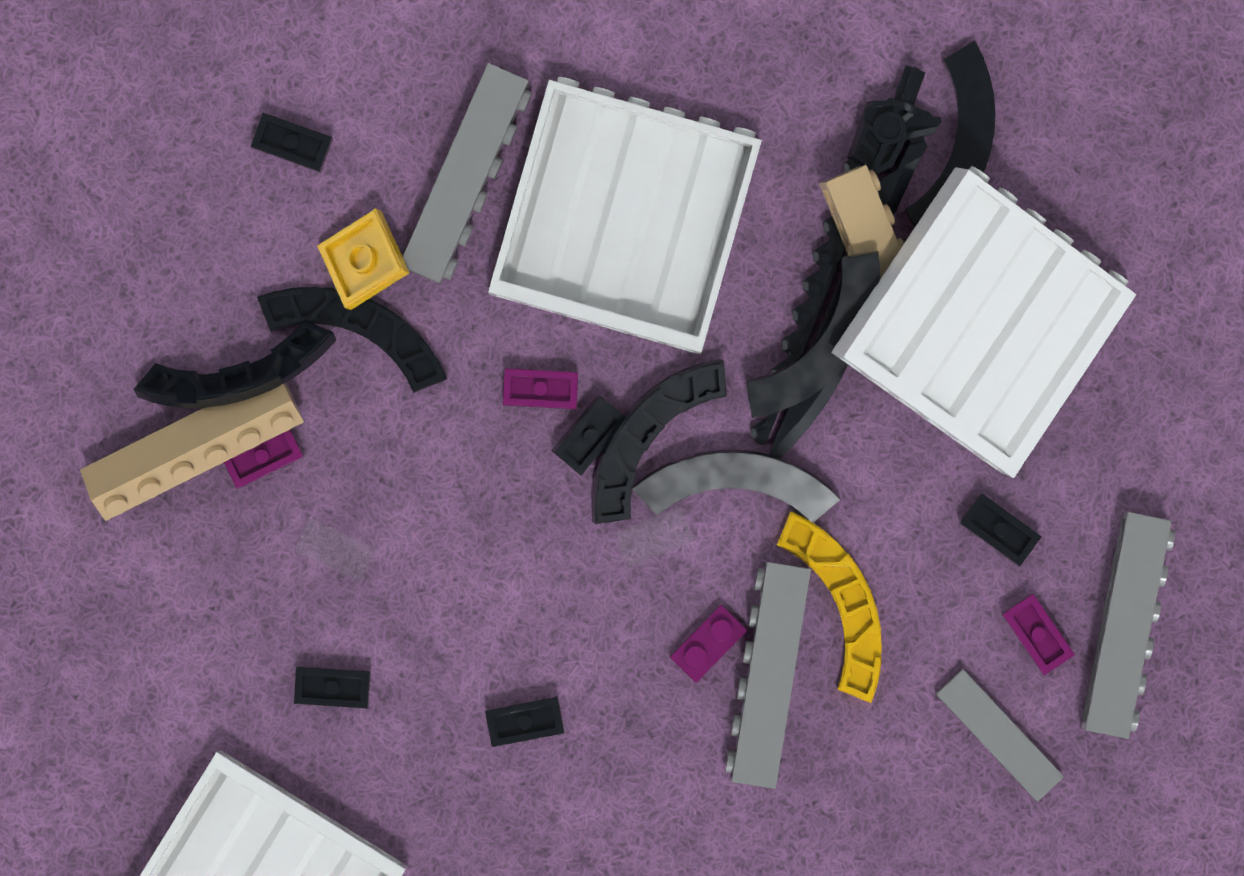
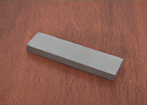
(999, 735)

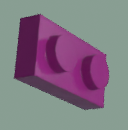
(540, 389)
(263, 459)
(1038, 634)
(708, 643)

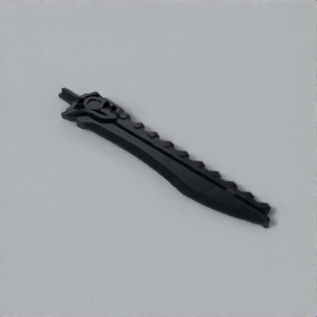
(876, 144)

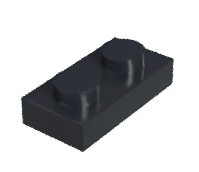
(291, 142)
(588, 435)
(1000, 529)
(332, 687)
(524, 721)

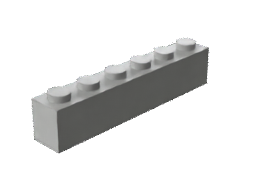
(465, 174)
(1127, 625)
(770, 675)

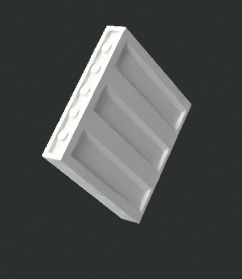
(625, 215)
(985, 320)
(256, 828)

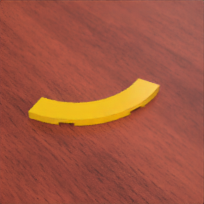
(852, 599)

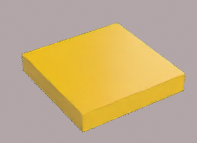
(363, 259)

